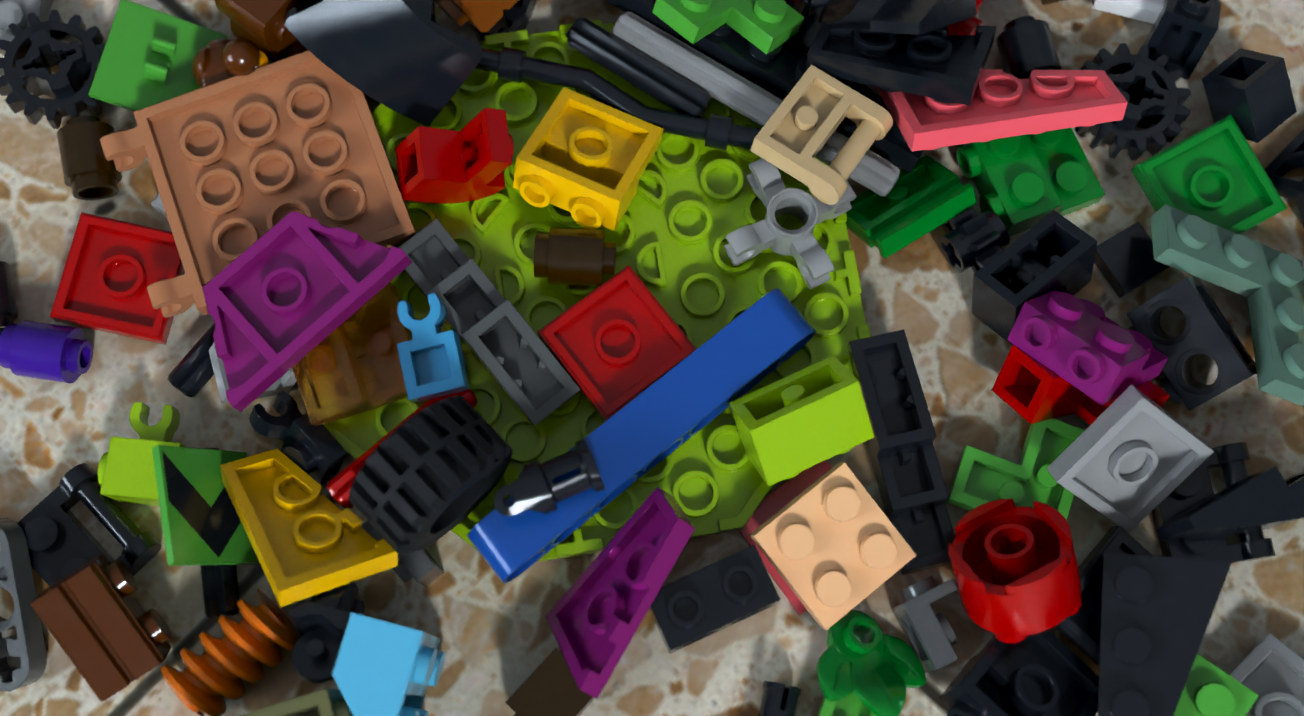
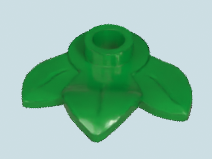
(872, 669)

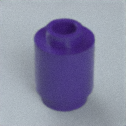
(45, 351)

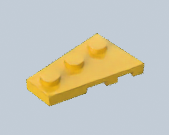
(297, 531)

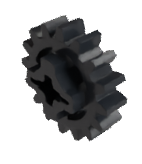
(29, 65)
(1150, 99)

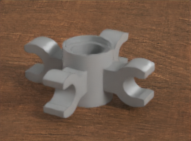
(778, 200)

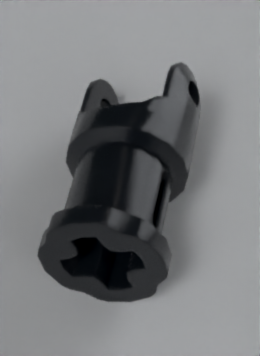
(535, 486)

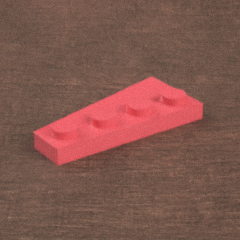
(1008, 108)

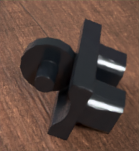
(322, 629)

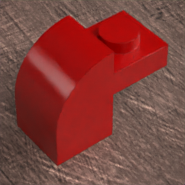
(455, 165)

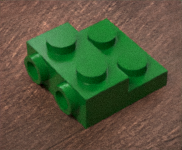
(1030, 176)

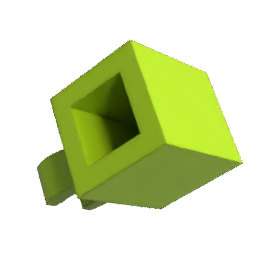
(128, 466)

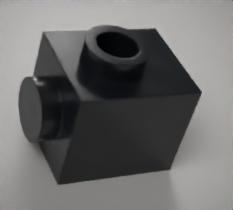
(1253, 91)

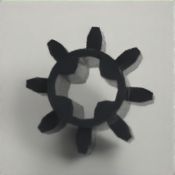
(973, 239)

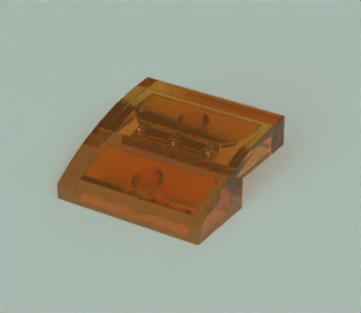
(356, 364)

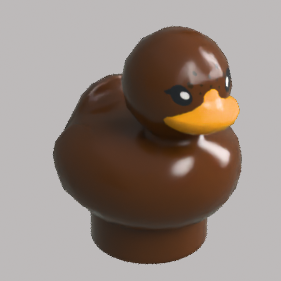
(226, 59)

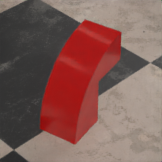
(1044, 395)

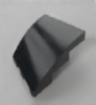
(389, 51)

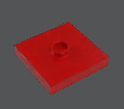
(110, 275)
(616, 342)

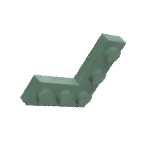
(1262, 274)

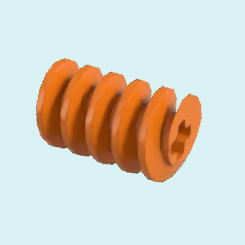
(232, 657)

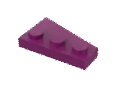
(617, 589)

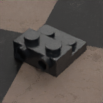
(1024, 680)

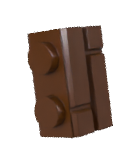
(104, 625)

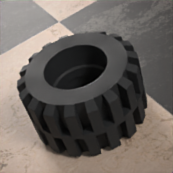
(430, 474)

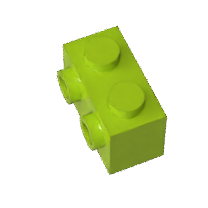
(802, 420)

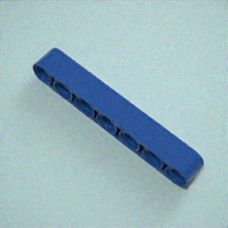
(652, 428)

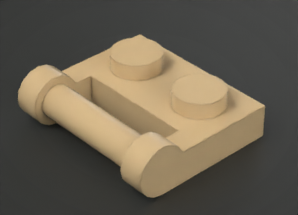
(807, 122)

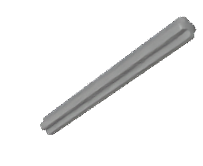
(739, 93)

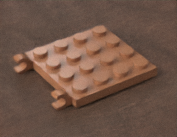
(249, 155)

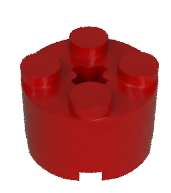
(1015, 568)

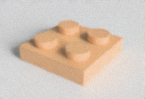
(833, 545)

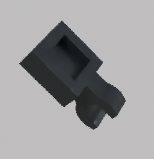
(306, 445)

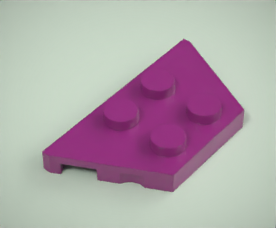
(290, 297)

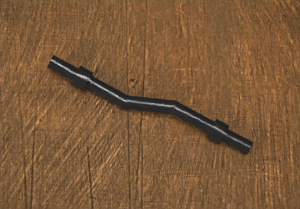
(515, 65)

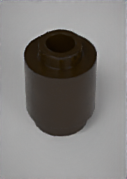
(84, 161)
(574, 256)

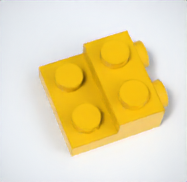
(585, 160)

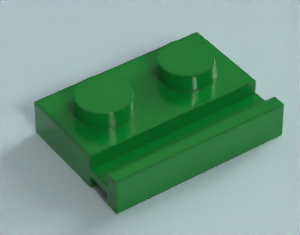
(911, 208)

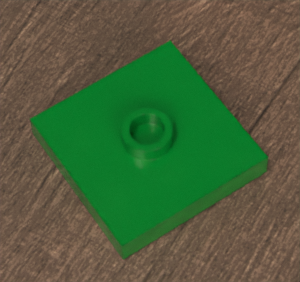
(1212, 178)

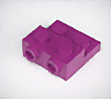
(1085, 345)

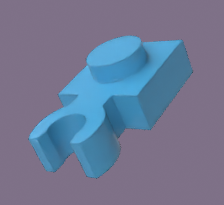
(433, 359)

